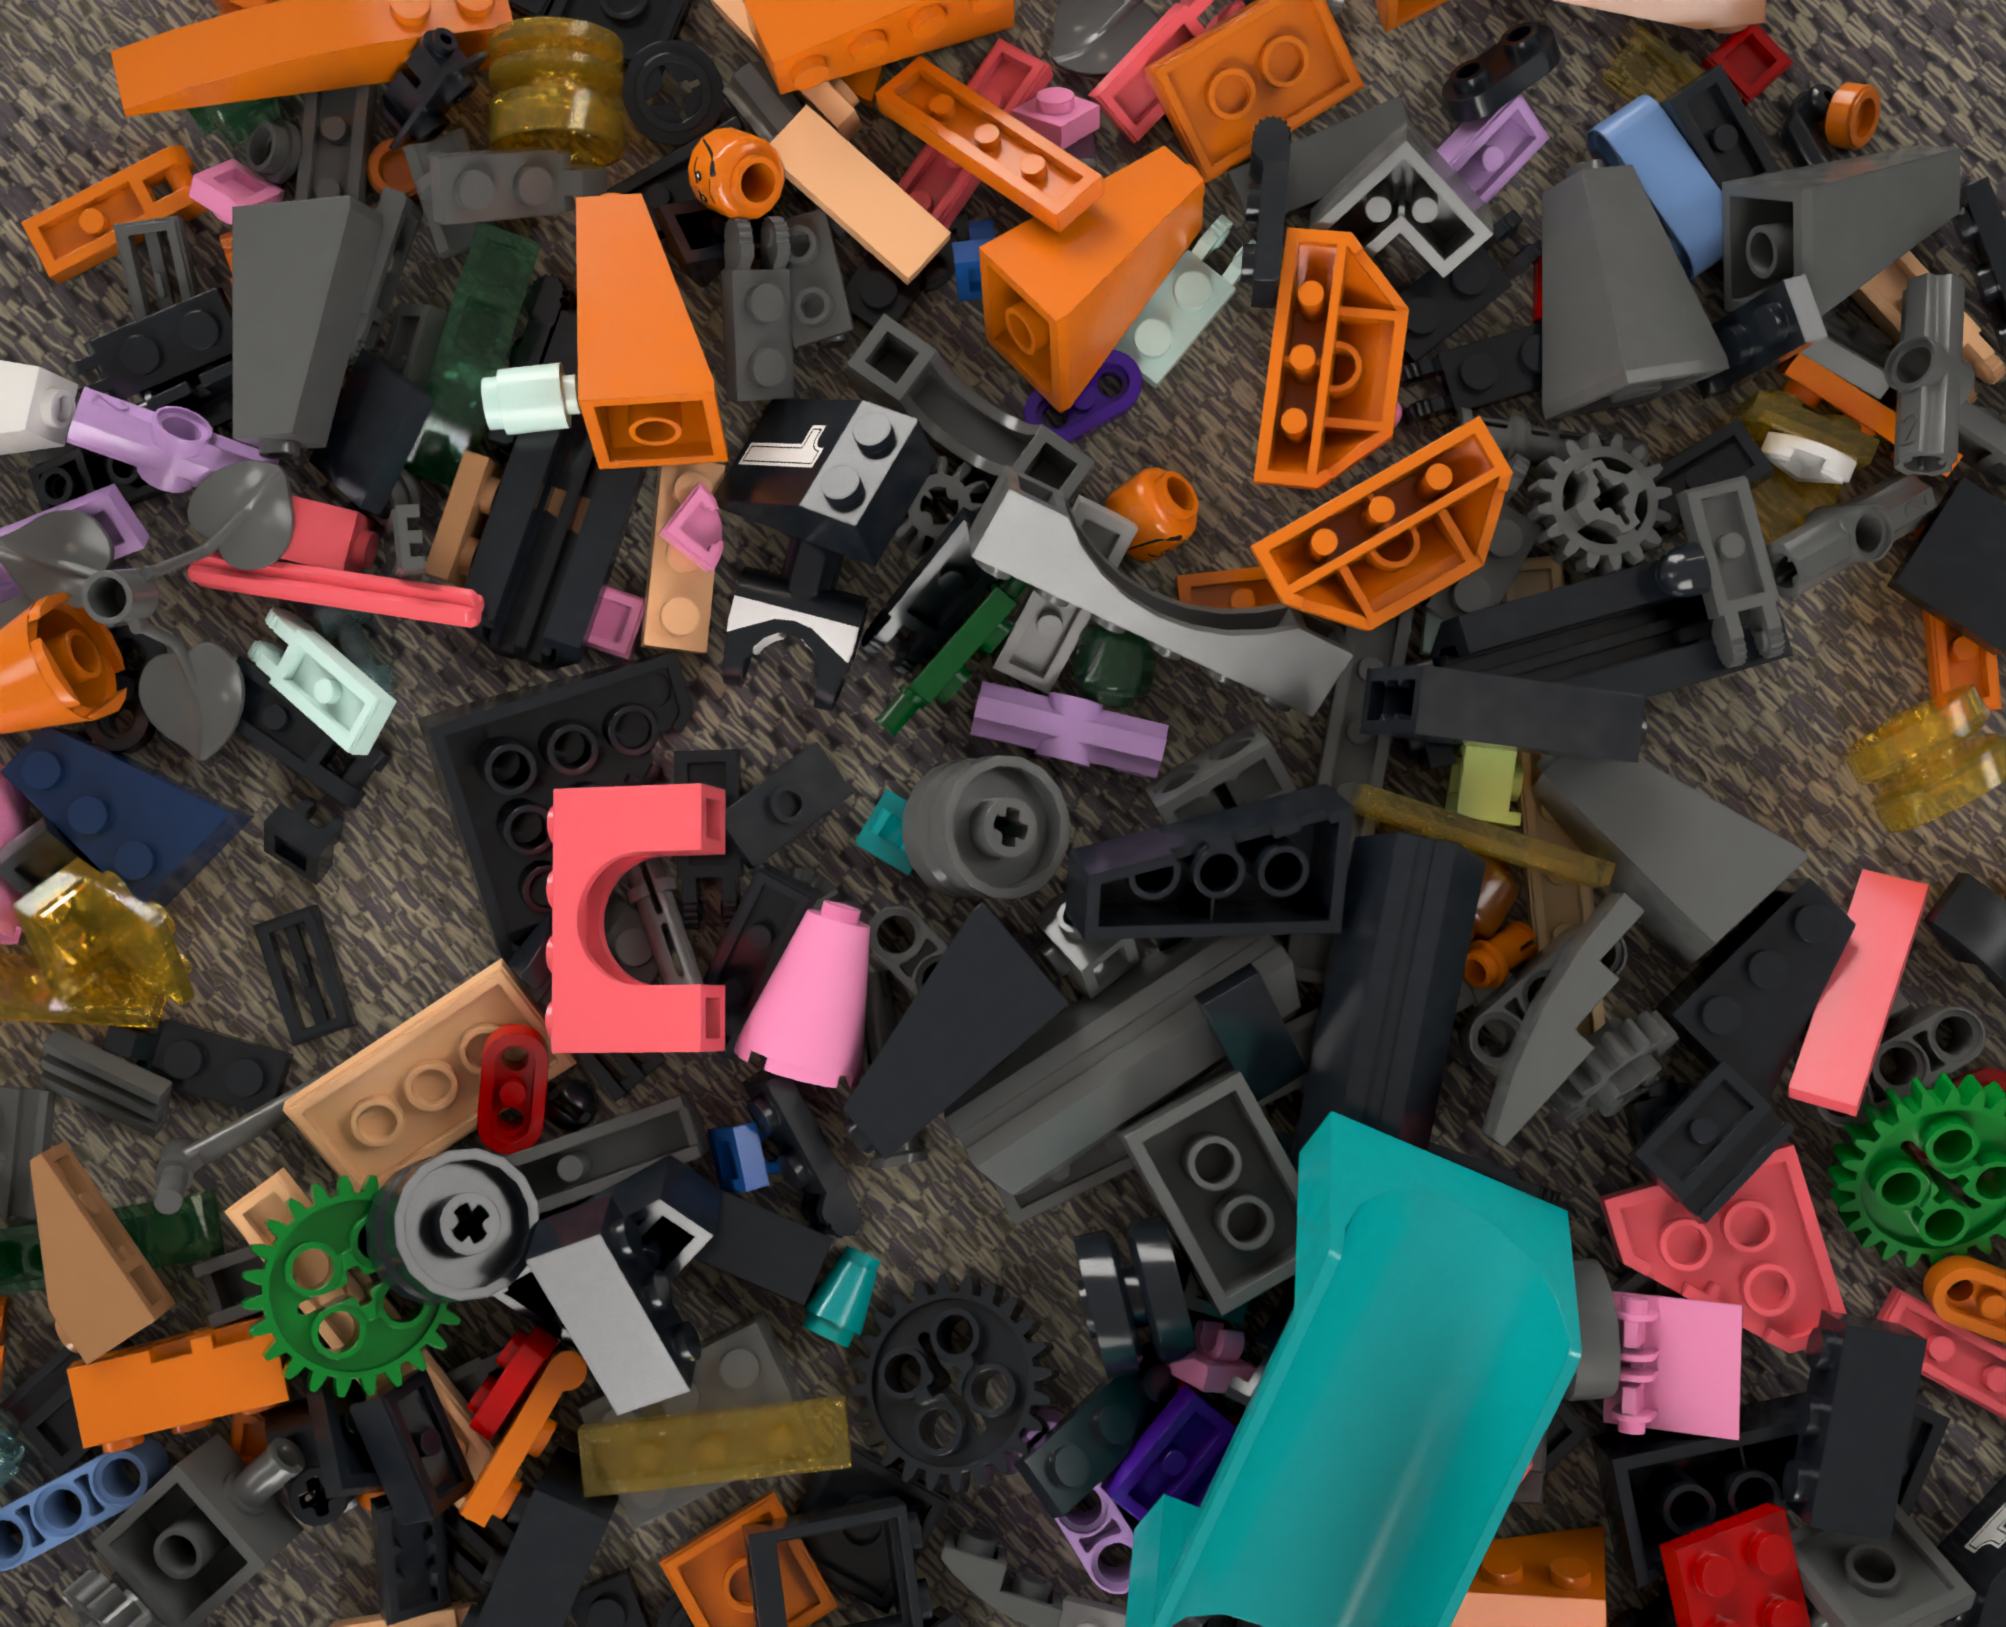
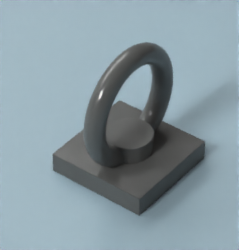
(1878, 1580)

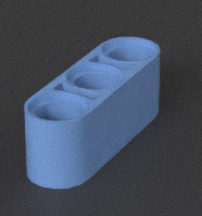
(1671, 175)
(102, 1493)

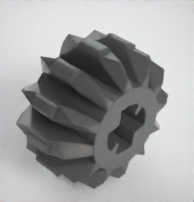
(937, 486)

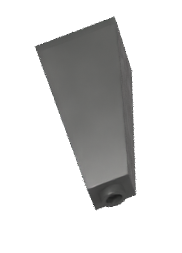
(1834, 221)
(1615, 299)
(1673, 848)

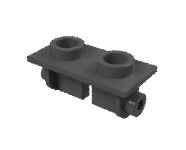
(816, 283)

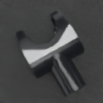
(798, 604)

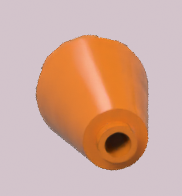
(57, 667)

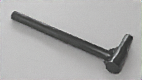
(183, 1158)

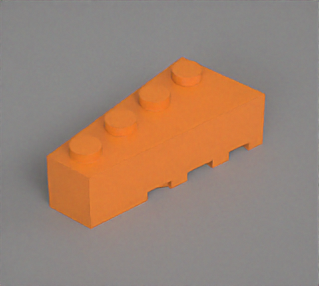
(836, 38)

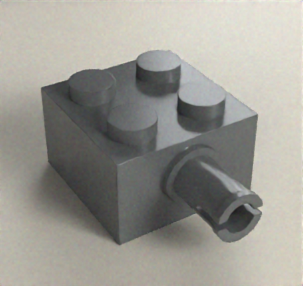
(204, 1529)

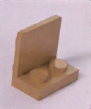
(467, 516)

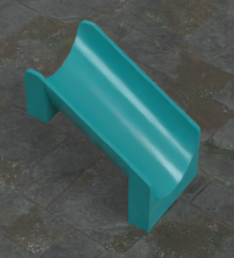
(1392, 1407)

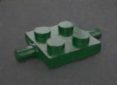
(945, 671)

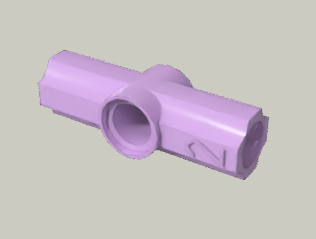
(167, 446)
(1069, 729)

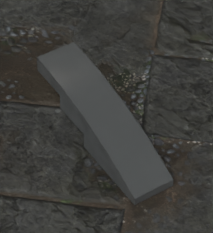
(1546, 1041)

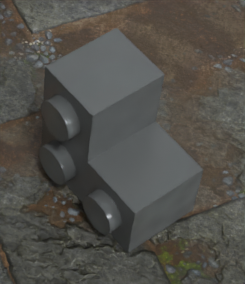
(1410, 192)

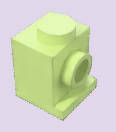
(1485, 784)

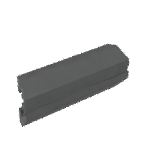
(1108, 1060)

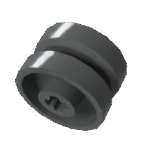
(986, 827)

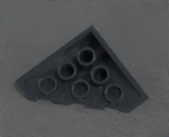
(511, 751)

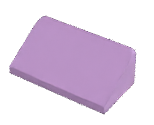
(1494, 147)

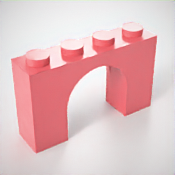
(595, 842)

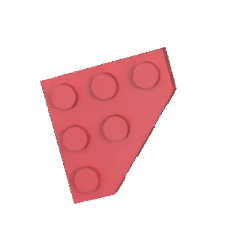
(1752, 1253)

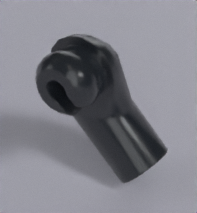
(1805, 126)

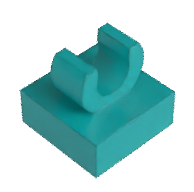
(884, 832)

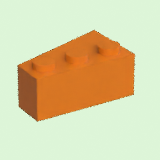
(175, 1384)
(1540, 1582)

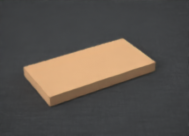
(418, 1082)

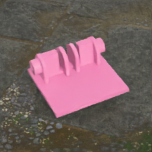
(1677, 1366)

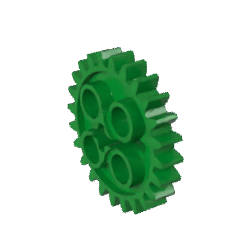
(1908, 1206)
(377, 1341)

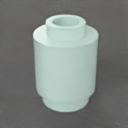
(530, 399)

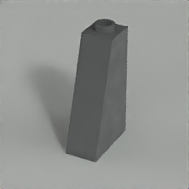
(296, 315)

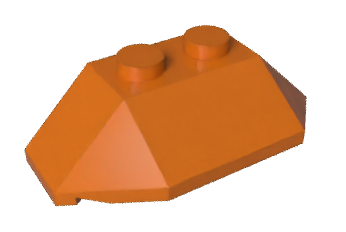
(1329, 362)
(1393, 533)

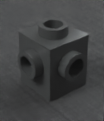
(1088, 963)

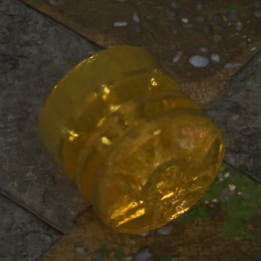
(557, 86)

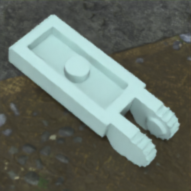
(1181, 307)
(323, 683)

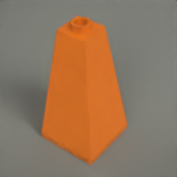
(1071, 295)
(638, 355)

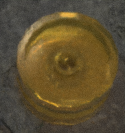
(1929, 759)

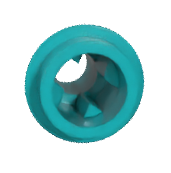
(843, 1298)

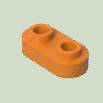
(1973, 1304)

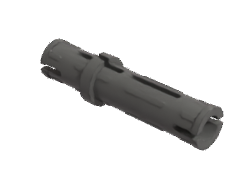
(669, 920)

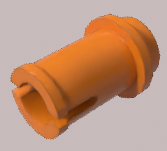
(1492, 959)

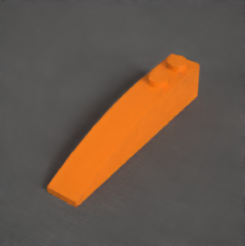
(292, 50)

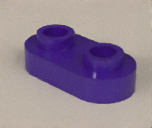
(1092, 408)

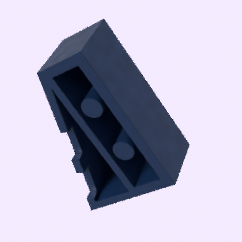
(124, 812)

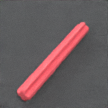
(344, 590)

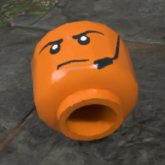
(736, 173)
(1162, 508)

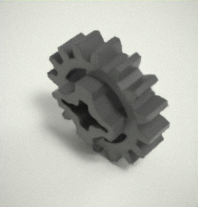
(1582, 477)
(1617, 1068)

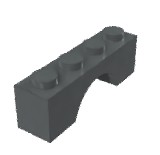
(912, 379)

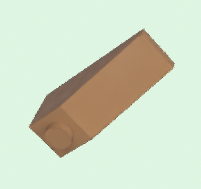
(91, 1266)

